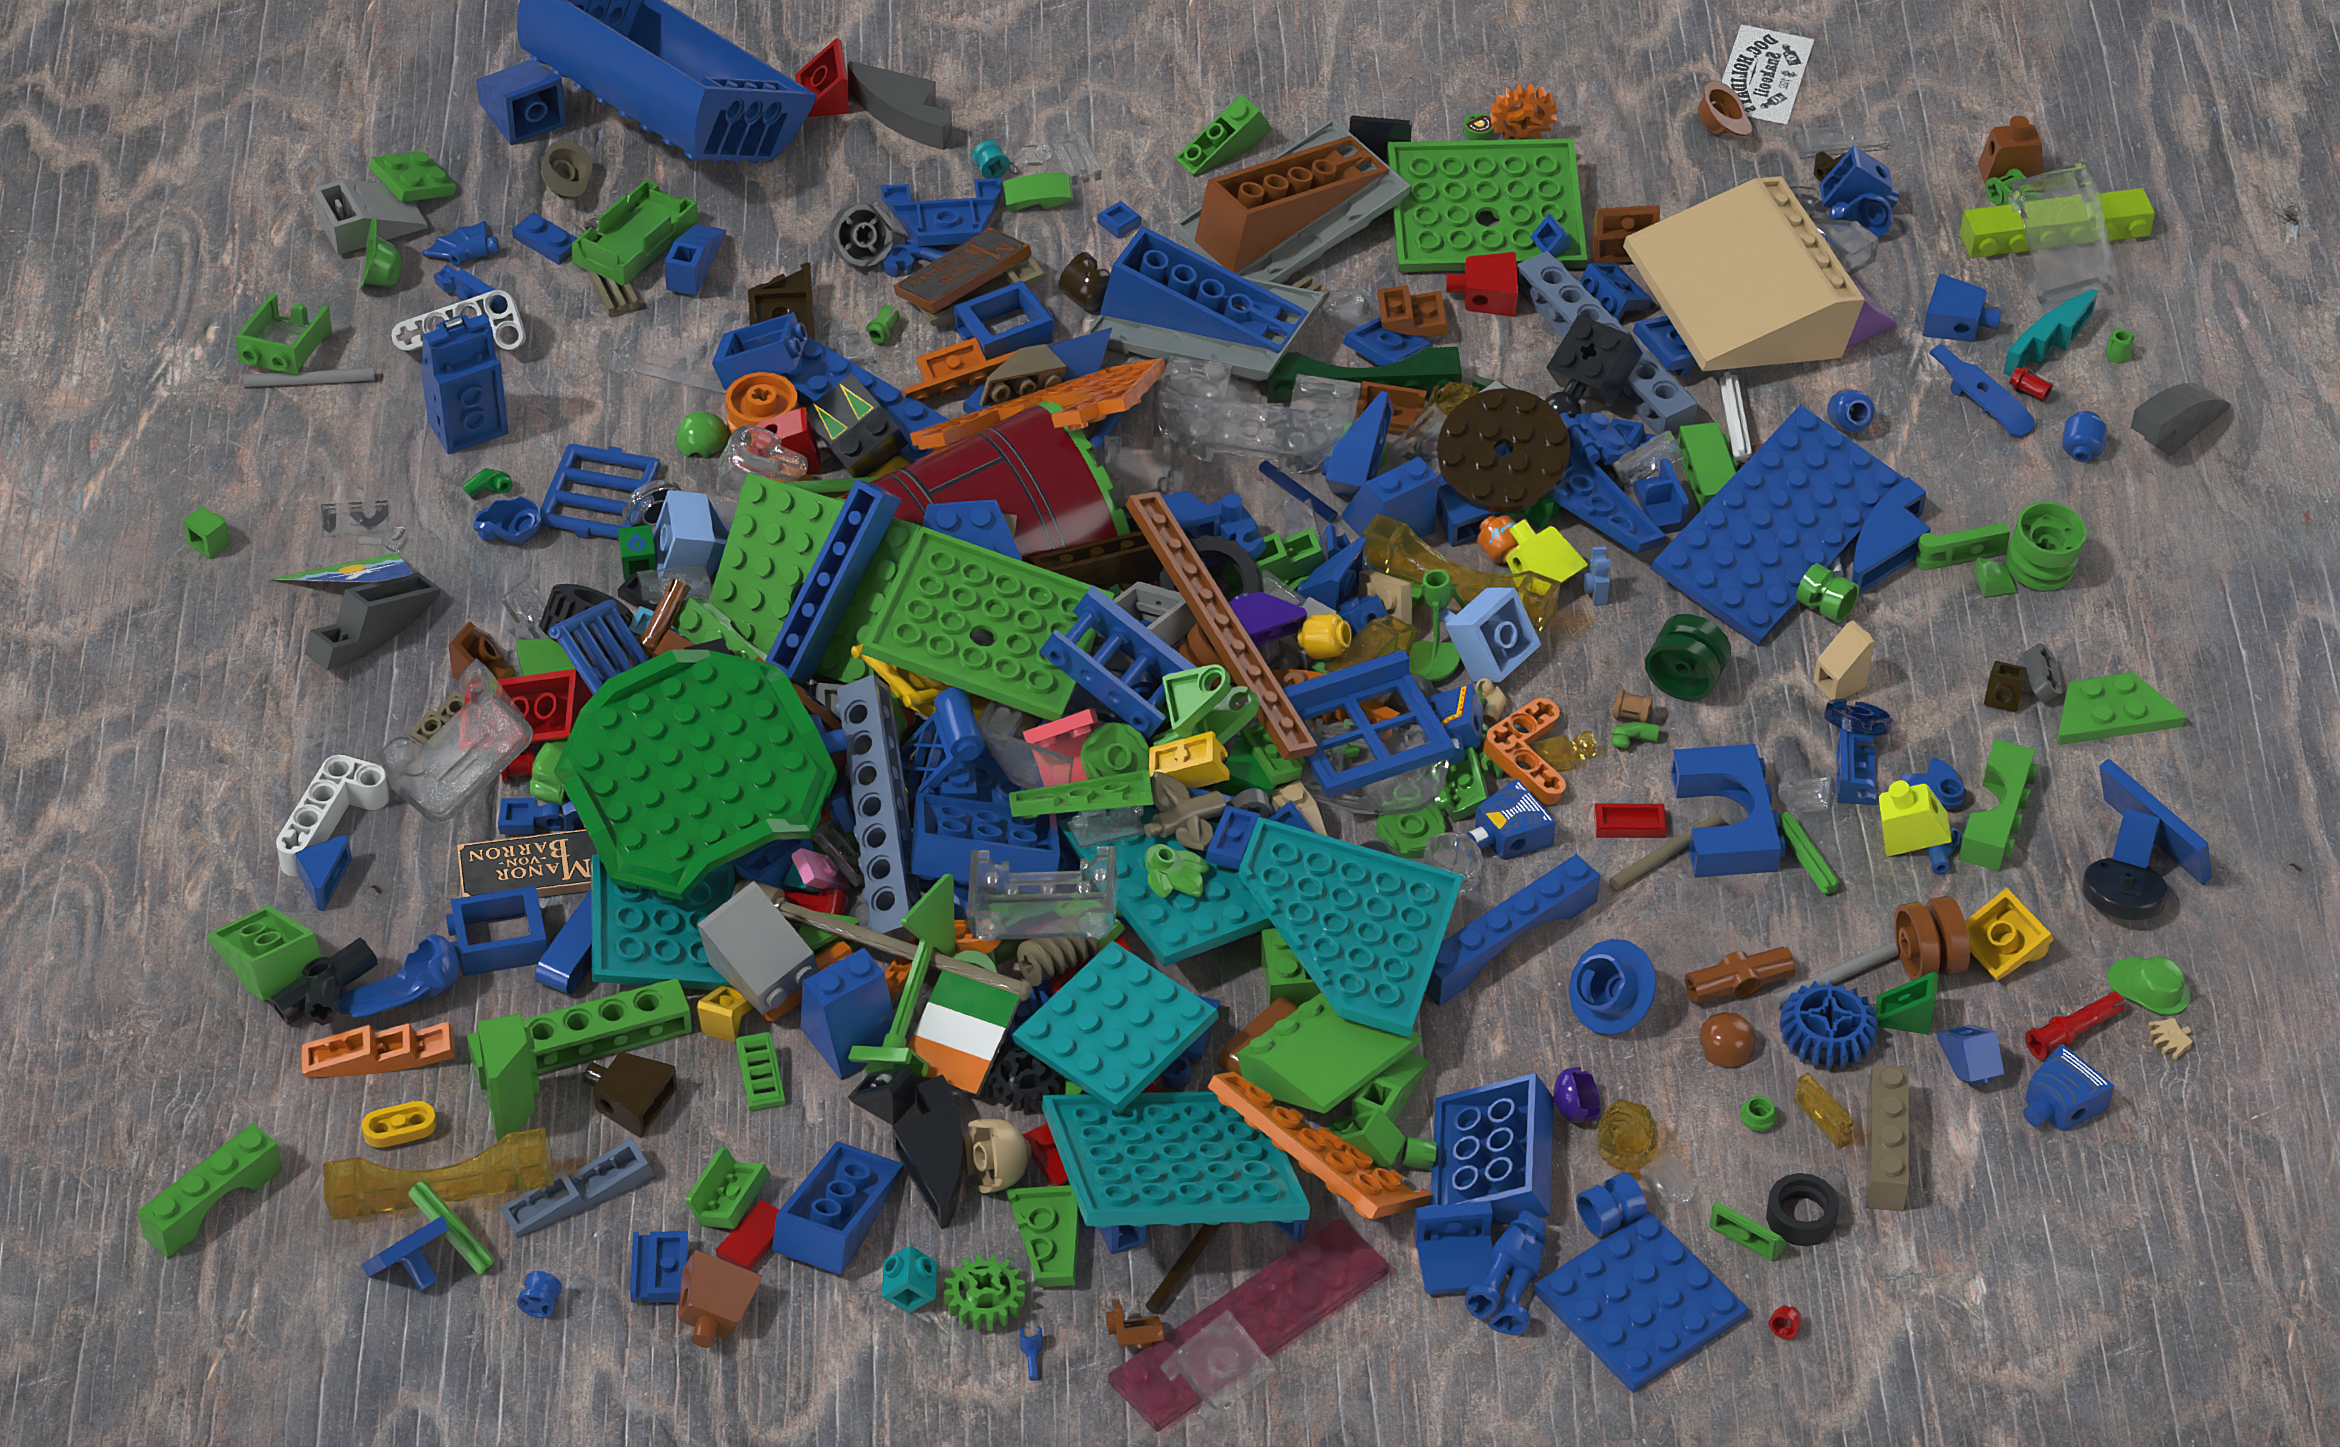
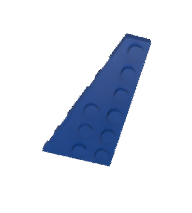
(1599, 501)

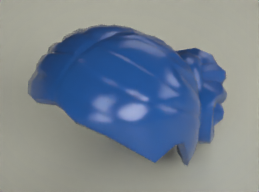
(1867, 209)
(509, 519)

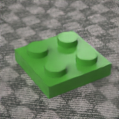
(412, 176)

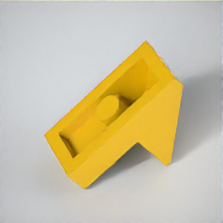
(722, 1013)

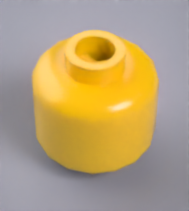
(1324, 636)

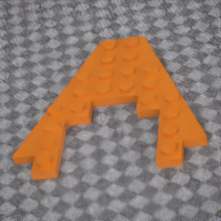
(1082, 400)

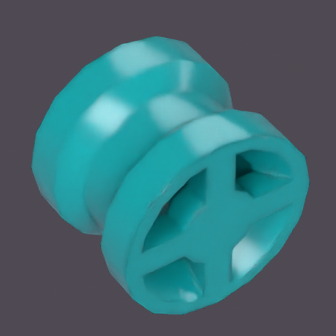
(990, 159)

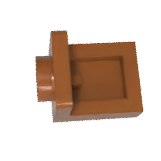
(1139, 1331)

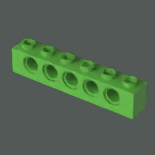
(601, 1027)

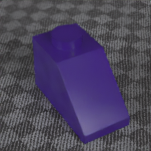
(1267, 617)

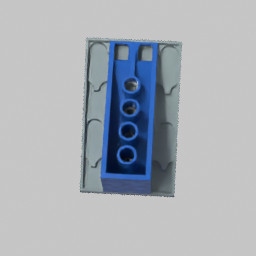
(1188, 307)

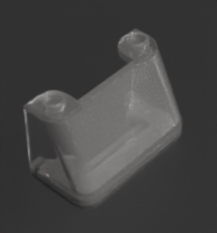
(2065, 234)
(462, 753)
(1042, 902)

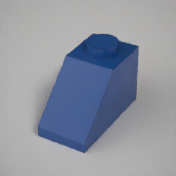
(1972, 1053)

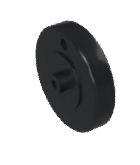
(2124, 889)

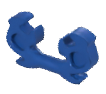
(904, 255)

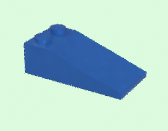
(835, 1207)

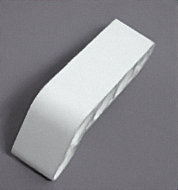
(482, 305)
(336, 786)

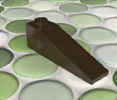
(1107, 561)

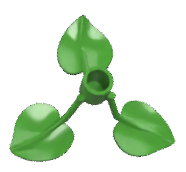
(1433, 658)

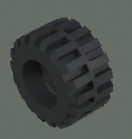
(572, 599)

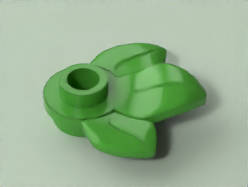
(1174, 870)

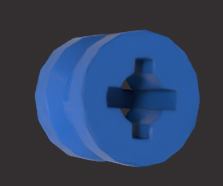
(539, 1294)

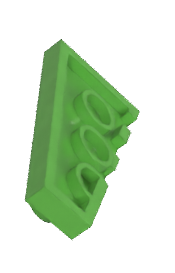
(1091, 794)

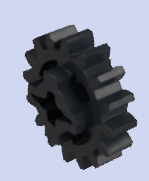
(1024, 1078)

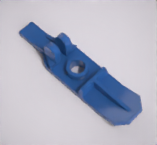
(1995, 399)

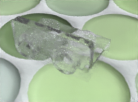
(1646, 459)

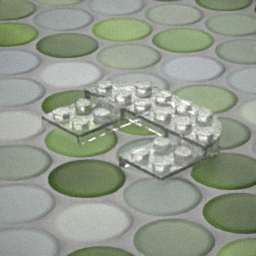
(1204, 422)

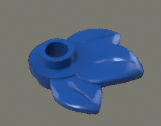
(1942, 781)

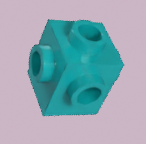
(909, 1279)

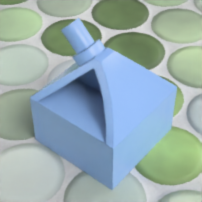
(689, 532)
(1492, 634)

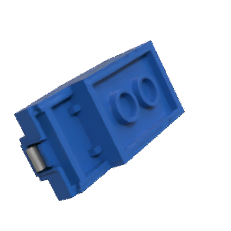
(463, 383)

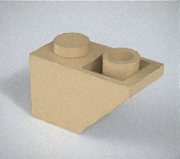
(1845, 663)

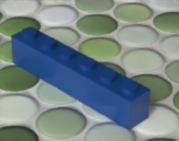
(833, 580)

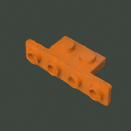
(951, 367)

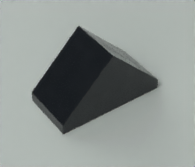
(886, 1093)

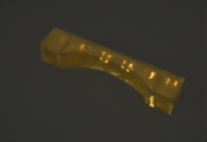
(1400, 552)
(513, 1164)

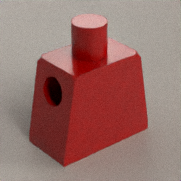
(1488, 284)
(797, 435)

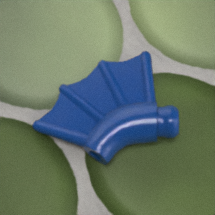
(464, 244)

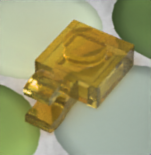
(1563, 754)

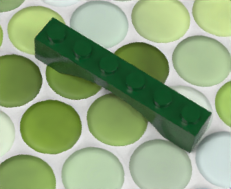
(1421, 372)

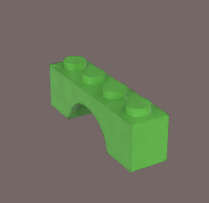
(704, 622)
(1989, 832)
(177, 1212)

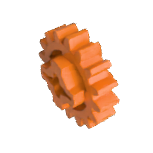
(1523, 112)

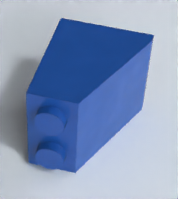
(523, 100)
(1401, 494)
(846, 1009)

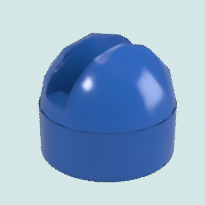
(1173, 1076)

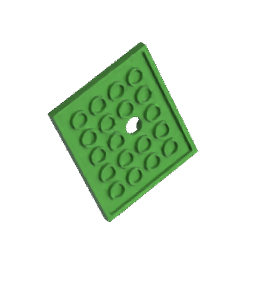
(1460, 179)
(770, 556)
(957, 589)

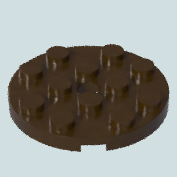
(1509, 481)

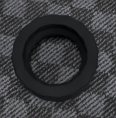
(1808, 1187)

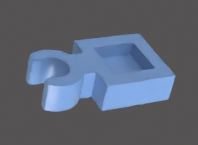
(1596, 580)

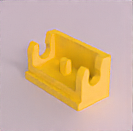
(1191, 760)

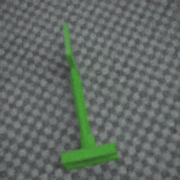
(934, 925)

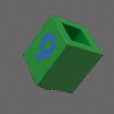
(636, 549)

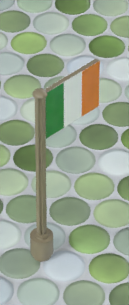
(964, 1013)

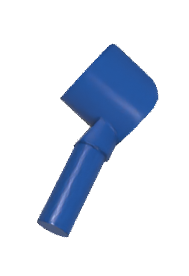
(1031, 1347)

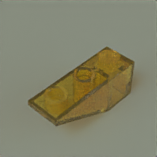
(1375, 640)

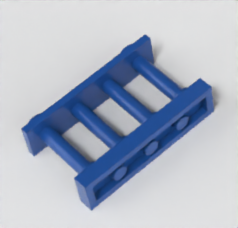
(1130, 637)

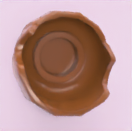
(1727, 1039)

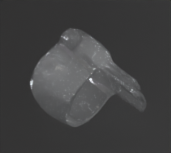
(760, 453)

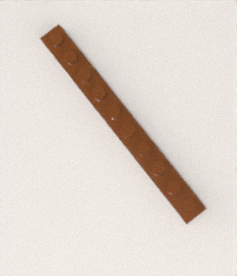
(1221, 624)

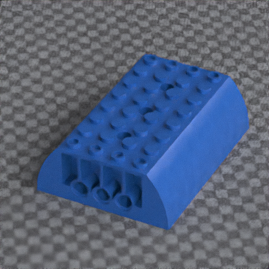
(668, 75)

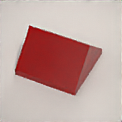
(827, 79)

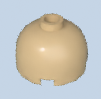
(995, 1154)

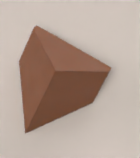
(473, 644)

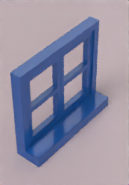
(1358, 684)

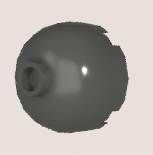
(861, 234)

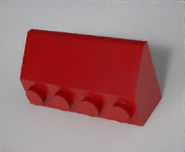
(548, 701)

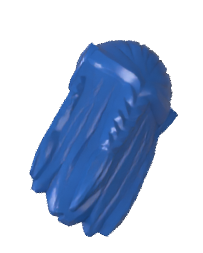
(422, 977)

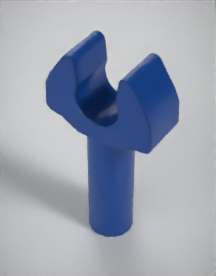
(1243, 537)

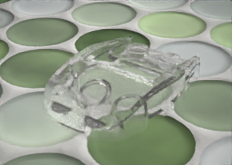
(1395, 795)

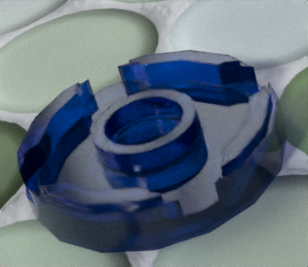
(1860, 719)

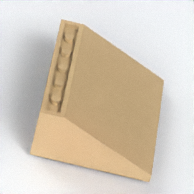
(1748, 279)

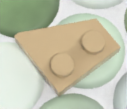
(1393, 593)

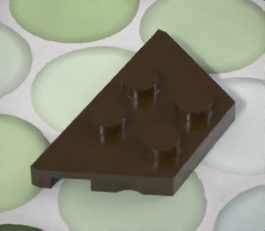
(784, 296)

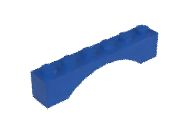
(1554, 896)

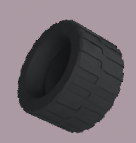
(1227, 550)

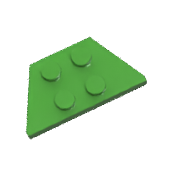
(2114, 708)

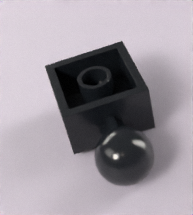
(1592, 364)

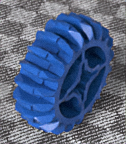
(1828, 1025)

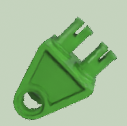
(1198, 710)

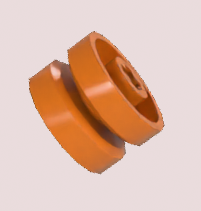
(758, 398)

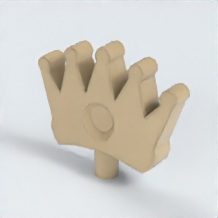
(2170, 1037)

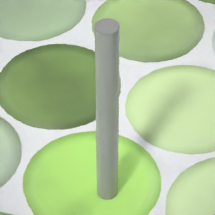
(309, 377)
(1841, 972)

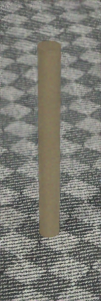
(1660, 855)

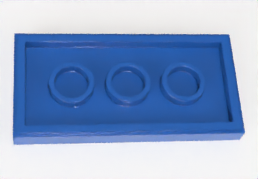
(2173, 834)

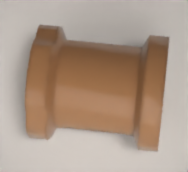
(1632, 706)

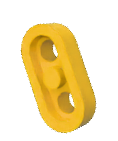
(398, 1124)

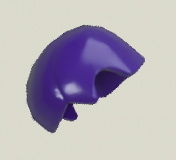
(1577, 1095)

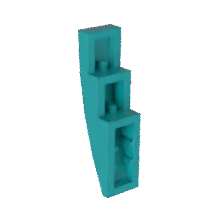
(2053, 329)

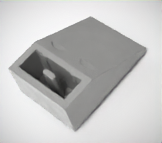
(349, 206)

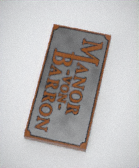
(962, 270)

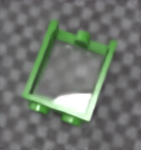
(280, 341)

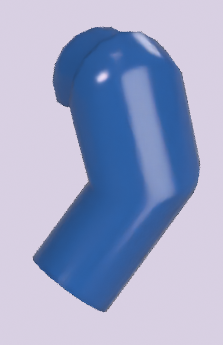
(1939, 854)

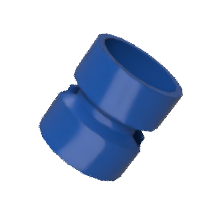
(1608, 1205)

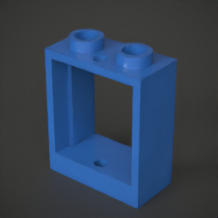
(971, 314)
(761, 347)
(501, 953)

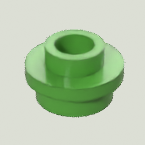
(1758, 1106)

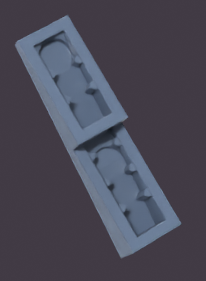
(593, 1183)

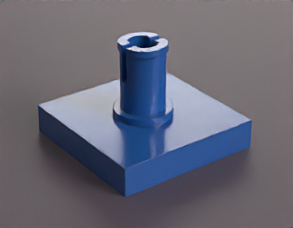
(410, 1254)

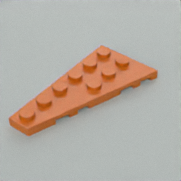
(1321, 1152)

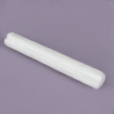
(1735, 417)

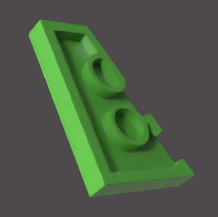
(1049, 1230)

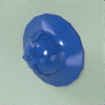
(1612, 986)

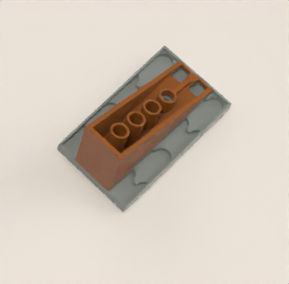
(1292, 208)

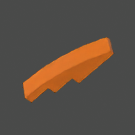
(367, 1052)

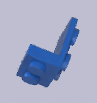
(1453, 1245)

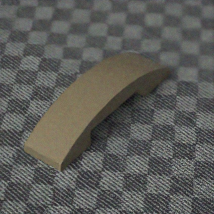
(1025, 271)

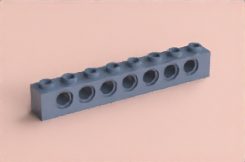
(1561, 298)
(879, 786)

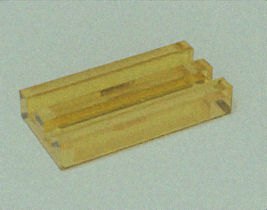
(1823, 1110)

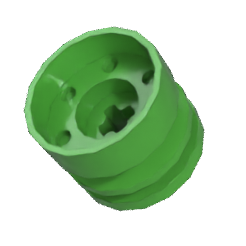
(2045, 546)

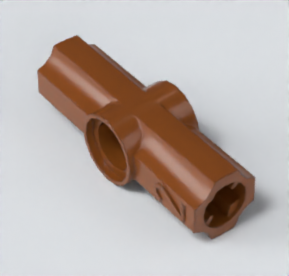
(1740, 975)

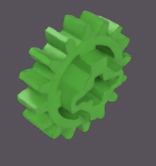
(984, 1292)

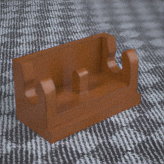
(1407, 403)

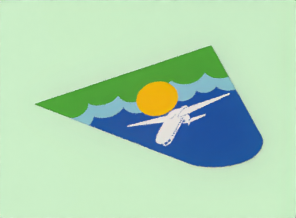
(365, 570)

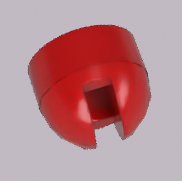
(1779, 1321)

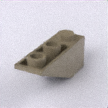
(1023, 373)

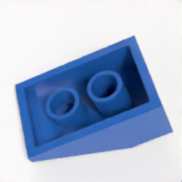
(1360, 449)

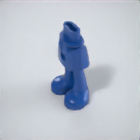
(1519, 1256)

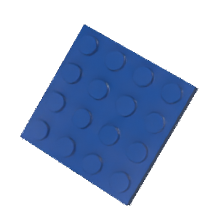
(1640, 1301)

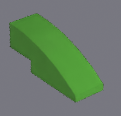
(1284, 557)

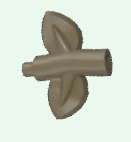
(1182, 813)

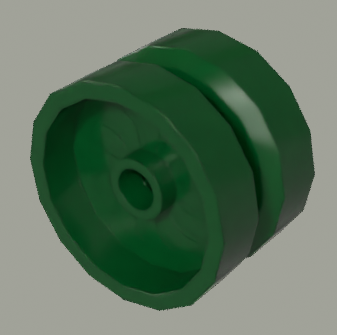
(1688, 657)

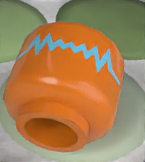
(1496, 538)

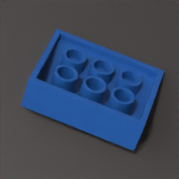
(953, 827)
(1495, 1148)

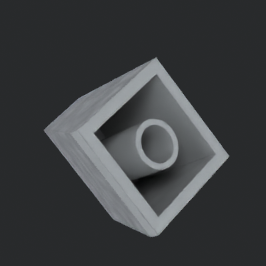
(756, 949)

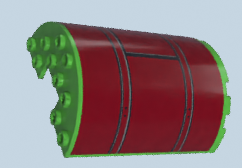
(1030, 471)

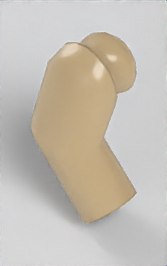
(1494, 701)

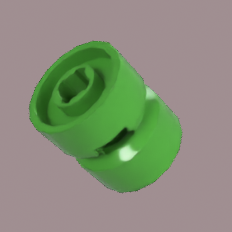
(1830, 594)

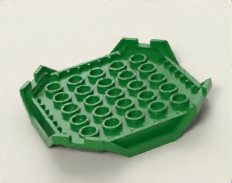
(693, 767)

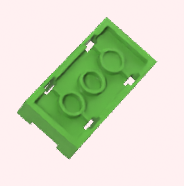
(634, 232)

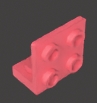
(1066, 737)

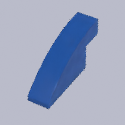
(1889, 535)

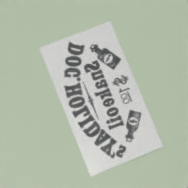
(1767, 71)

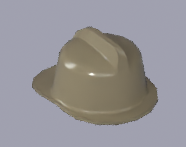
(566, 168)

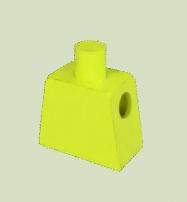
(1544, 553)
(1912, 818)

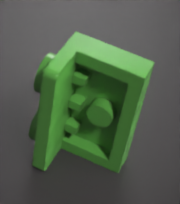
(1463, 787)
(725, 1190)

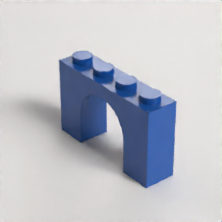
(1737, 775)

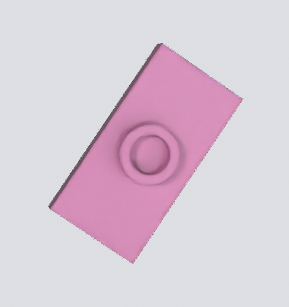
(819, 870)

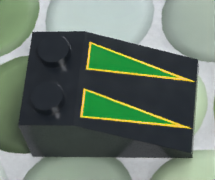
(855, 427)

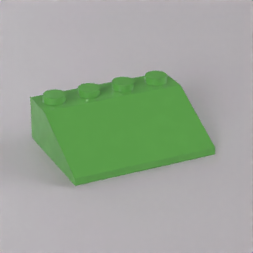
(1319, 1057)

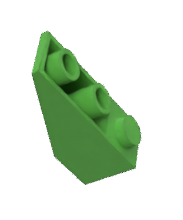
(1225, 137)
(1391, 1087)

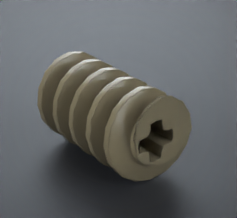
(1045, 956)

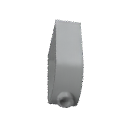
(1155, 604)

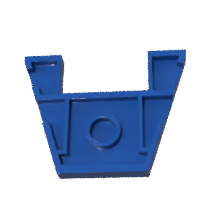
(944, 220)
(973, 522)

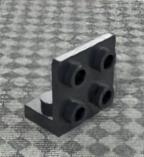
(1377, 132)

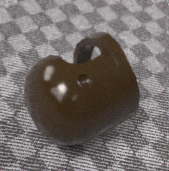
(1084, 283)

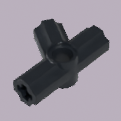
(323, 984)

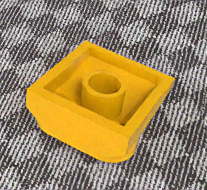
(2006, 935)

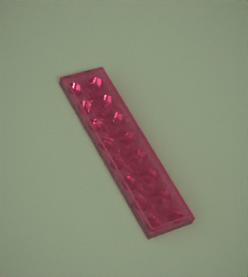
(1269, 1307)

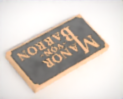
(550, 862)

